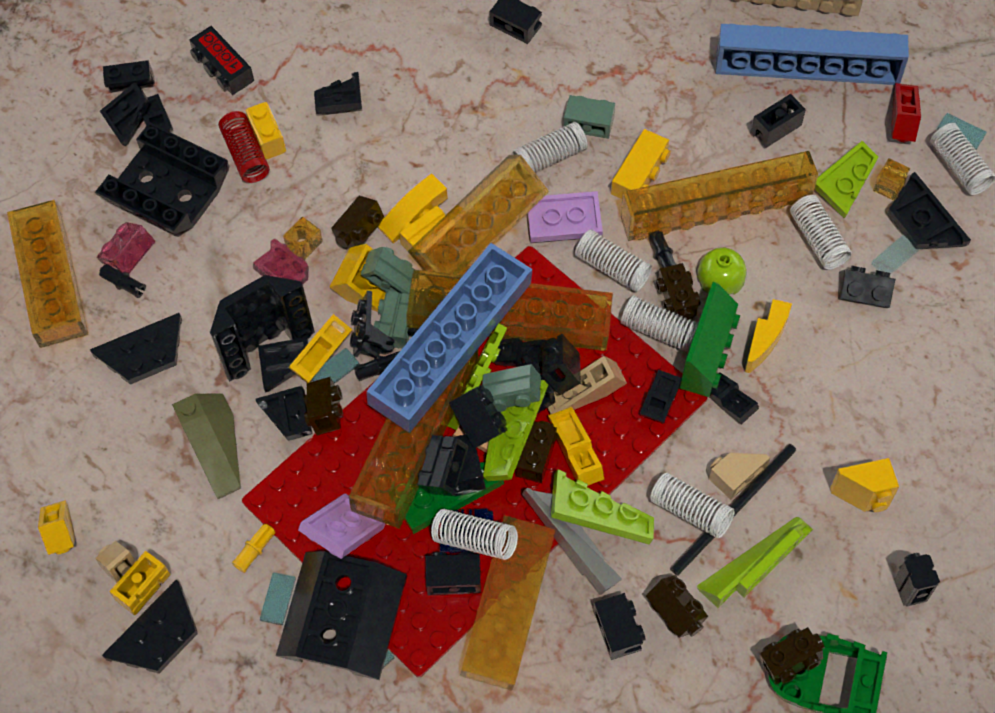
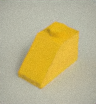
(56, 528)

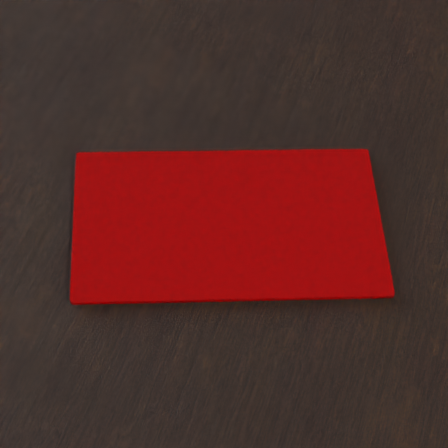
(333, 461)

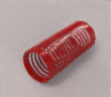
(249, 163)

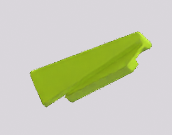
(755, 564)

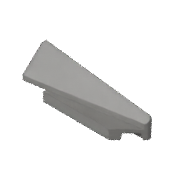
(574, 543)

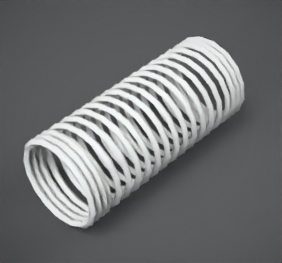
(575, 138)
(976, 180)
(809, 211)
(640, 275)
(661, 318)
(665, 488)
(498, 543)

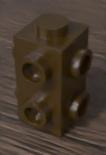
(357, 222)
(678, 291)
(323, 406)
(537, 452)
(677, 606)
(792, 655)

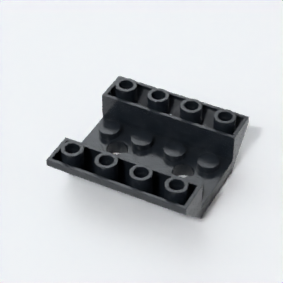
(176, 170)
(256, 315)
(359, 616)

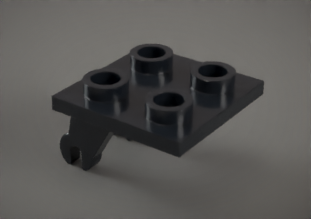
(367, 338)

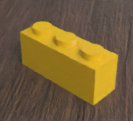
(641, 163)

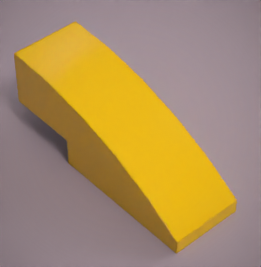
(423, 196)
(768, 333)
(320, 348)
(576, 446)

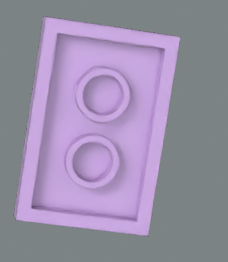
(565, 217)
(339, 528)

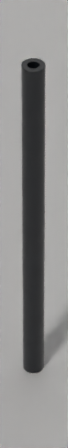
(737, 505)

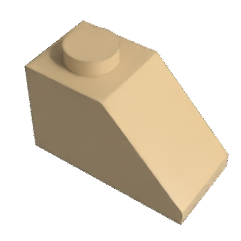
(737, 471)
(115, 560)

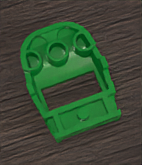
(867, 682)

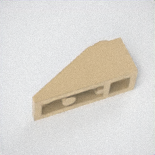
(596, 383)

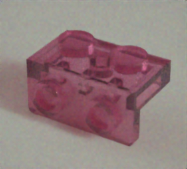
(126, 247)
(282, 263)

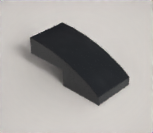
(156, 113)
(514, 349)
(661, 396)
(732, 400)

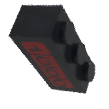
(221, 60)

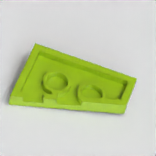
(845, 178)

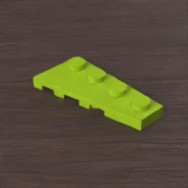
(487, 356)
(507, 447)
(587, 508)

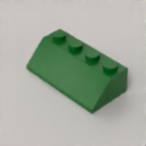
(710, 341)

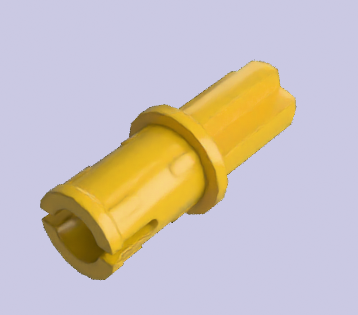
(253, 548)

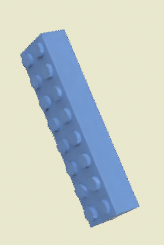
(811, 54)
(449, 337)

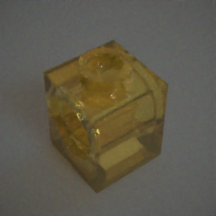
(891, 179)
(303, 230)

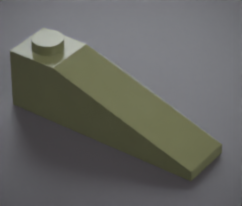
(212, 436)

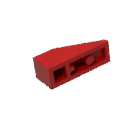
(905, 113)

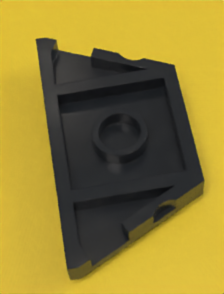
(925, 218)
(143, 350)
(157, 634)

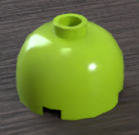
(724, 268)

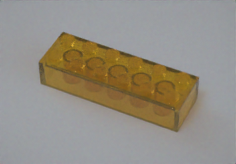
(480, 218)
(47, 274)
(508, 607)

